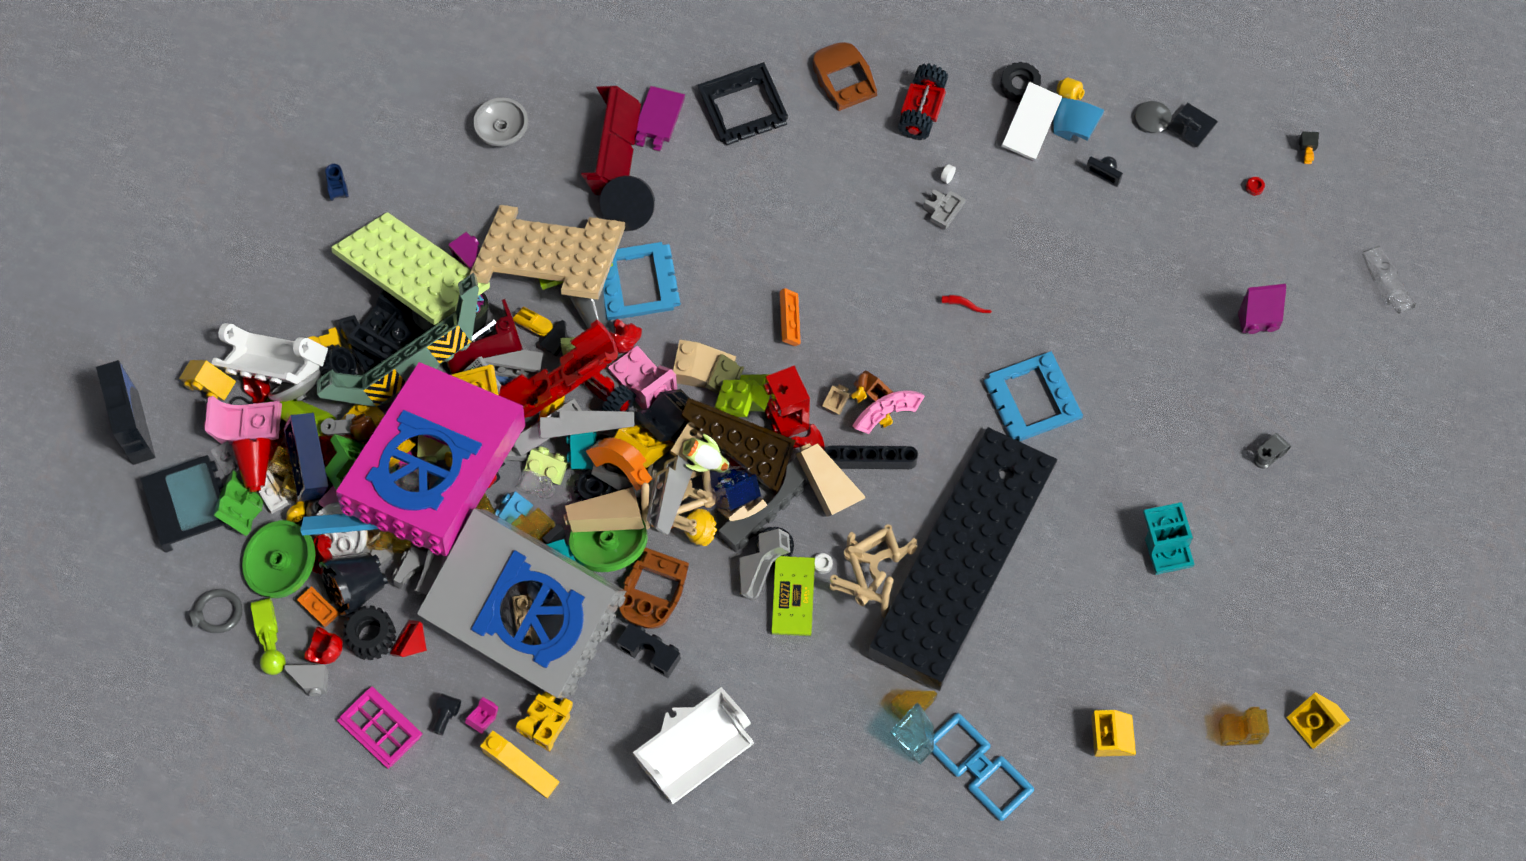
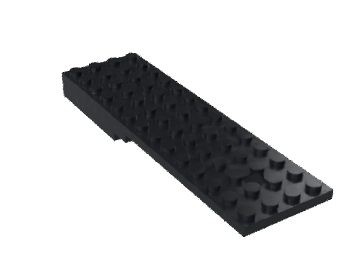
(961, 559)

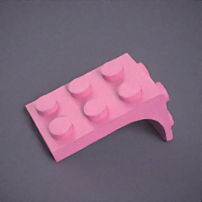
(239, 422)

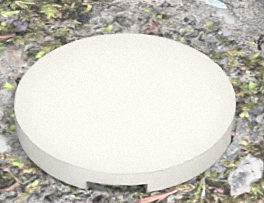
(343, 542)

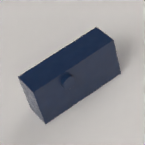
(305, 457)

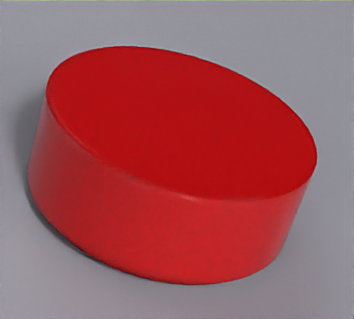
(1255, 186)

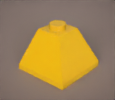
(1317, 719)

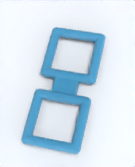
(981, 767)

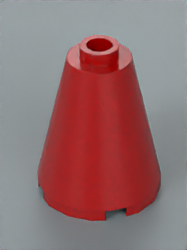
(252, 461)

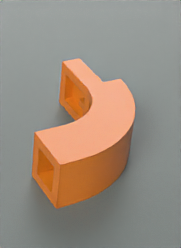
(622, 455)

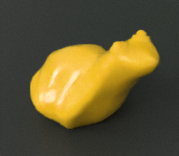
(296, 512)

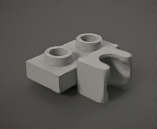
(944, 208)

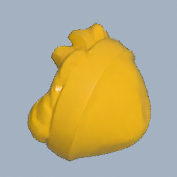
(704, 527)

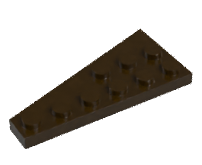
(748, 444)

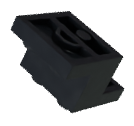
(664, 415)

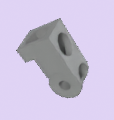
(337, 427)

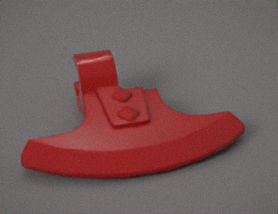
(814, 438)

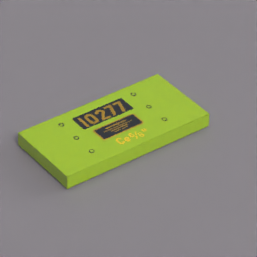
(793, 596)

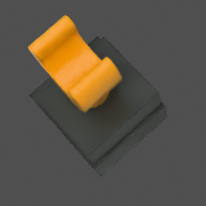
(1309, 142)

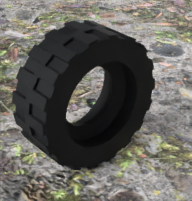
(1018, 69)

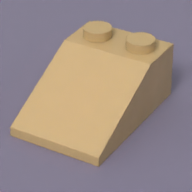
(695, 363)

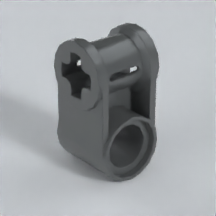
(1271, 450)

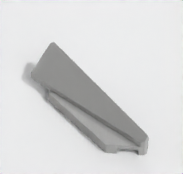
(580, 422)

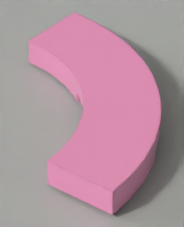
(892, 402)

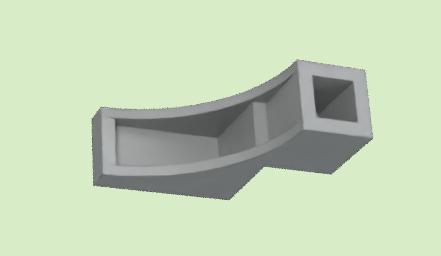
(412, 563)

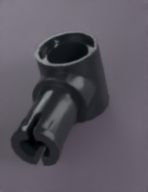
(446, 709)

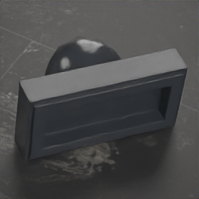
(1105, 169)

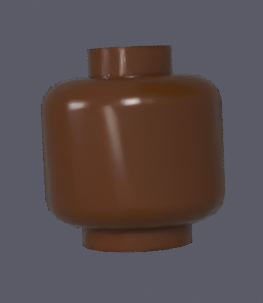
(362, 428)

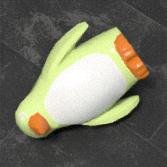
(704, 455)

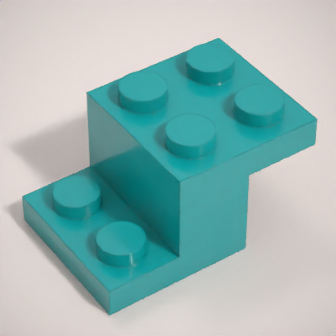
(1168, 538)

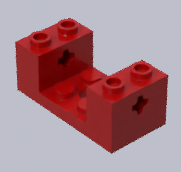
(791, 405)

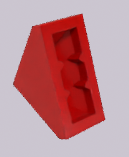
(410, 641)

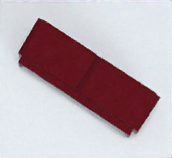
(617, 137)

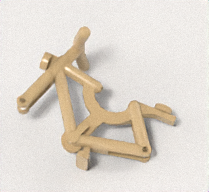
(703, 497)
(856, 554)

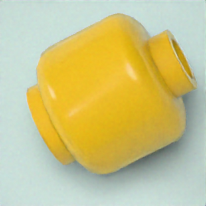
(1070, 89)

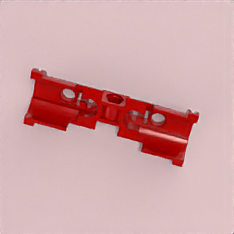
(592, 354)

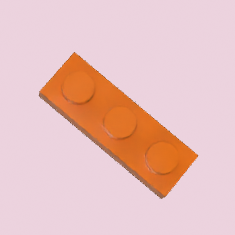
(790, 317)

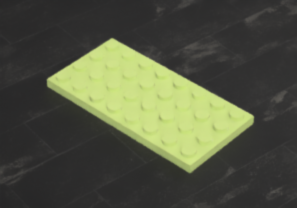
(406, 266)

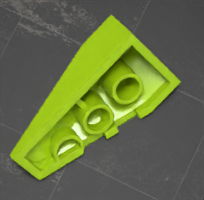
(299, 407)

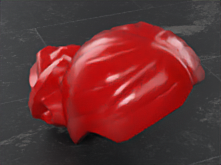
(256, 389)
(322, 545)

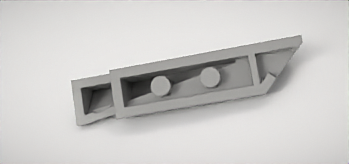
(668, 493)

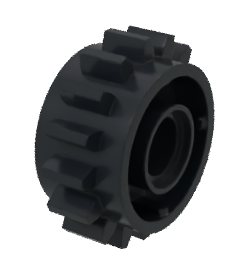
(339, 360)
(586, 482)

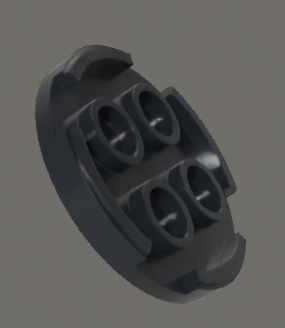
(628, 201)

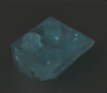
(915, 734)

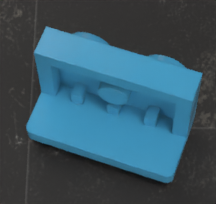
(512, 507)

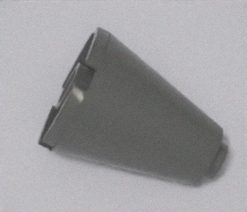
(590, 308)

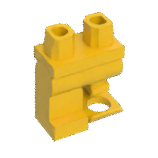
(552, 717)

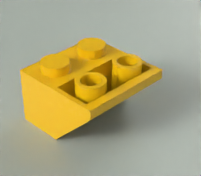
(1112, 733)

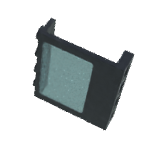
(184, 500)

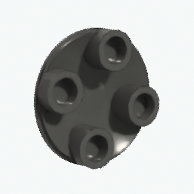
(1153, 117)

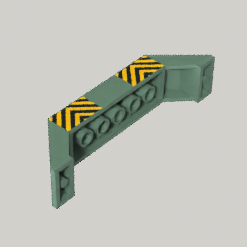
(430, 348)

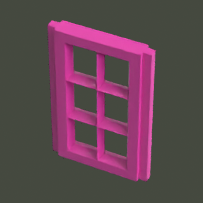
(372, 746)

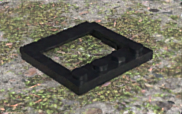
(736, 82)

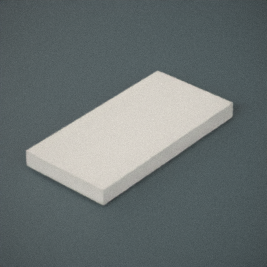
(1031, 121)

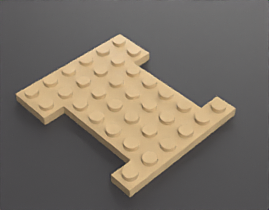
(550, 252)

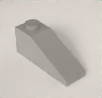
(516, 363)

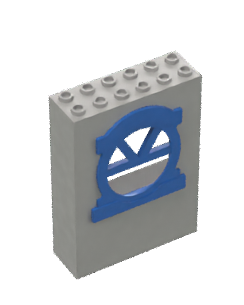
(475, 579)

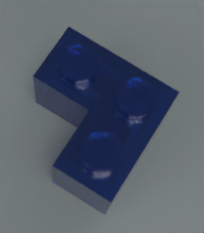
(736, 489)

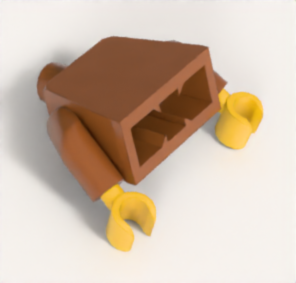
(872, 388)

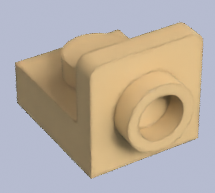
(837, 398)

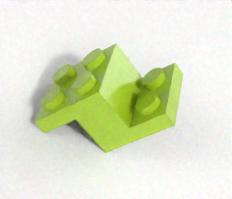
(743, 395)

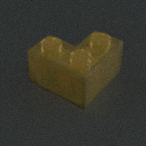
(281, 465)
(536, 524)
(1246, 729)

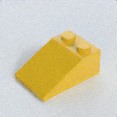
(645, 443)

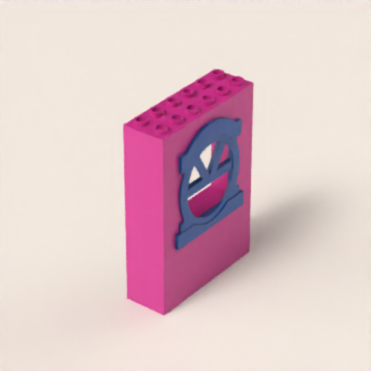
(452, 412)

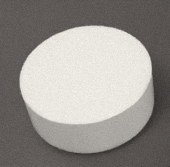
(948, 173)
(823, 563)

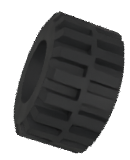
(362, 619)

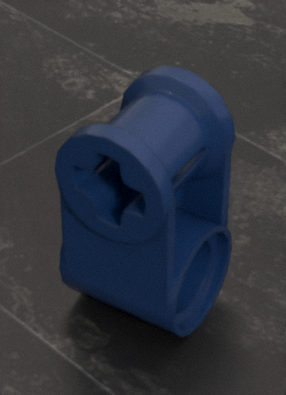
(336, 184)

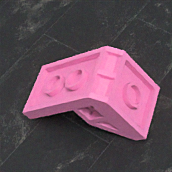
(643, 377)

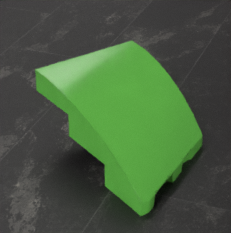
(238, 505)

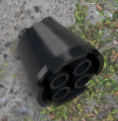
(352, 580)

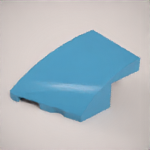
(1076, 118)

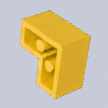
(207, 377)

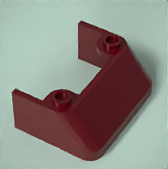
(498, 344)

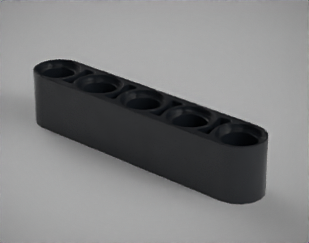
(879, 452)

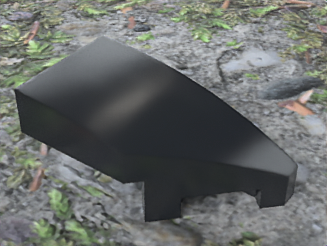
(552, 341)

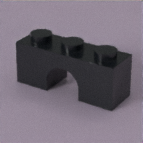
(636, 639)

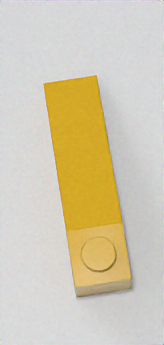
(518, 764)

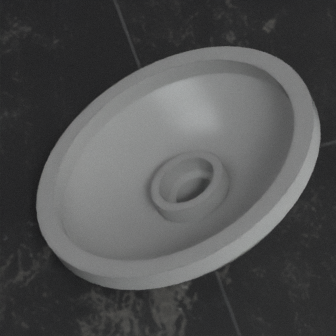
(498, 114)
(290, 391)

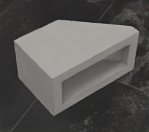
(311, 678)

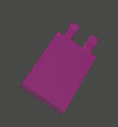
(659, 116)

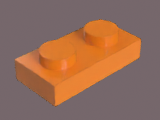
(318, 607)

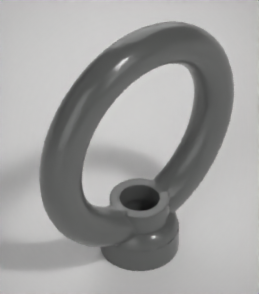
(198, 618)

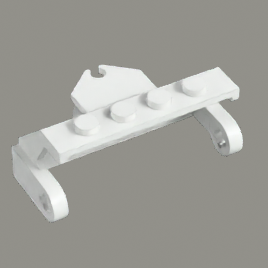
(269, 356)
(694, 744)

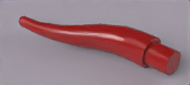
(955, 299)

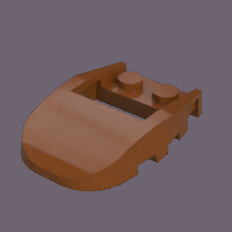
(836, 58)
(645, 608)

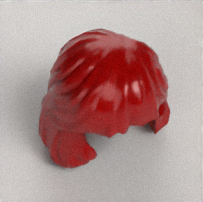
(625, 335)
(324, 647)

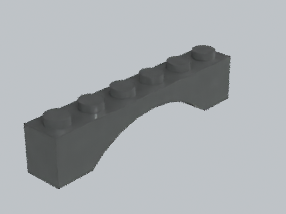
(738, 532)

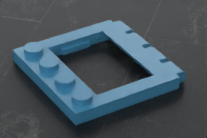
(666, 280)
(1057, 384)

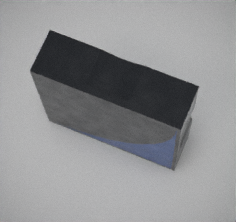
(125, 412)

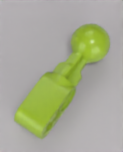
(266, 628)

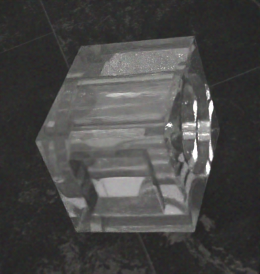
(221, 453)

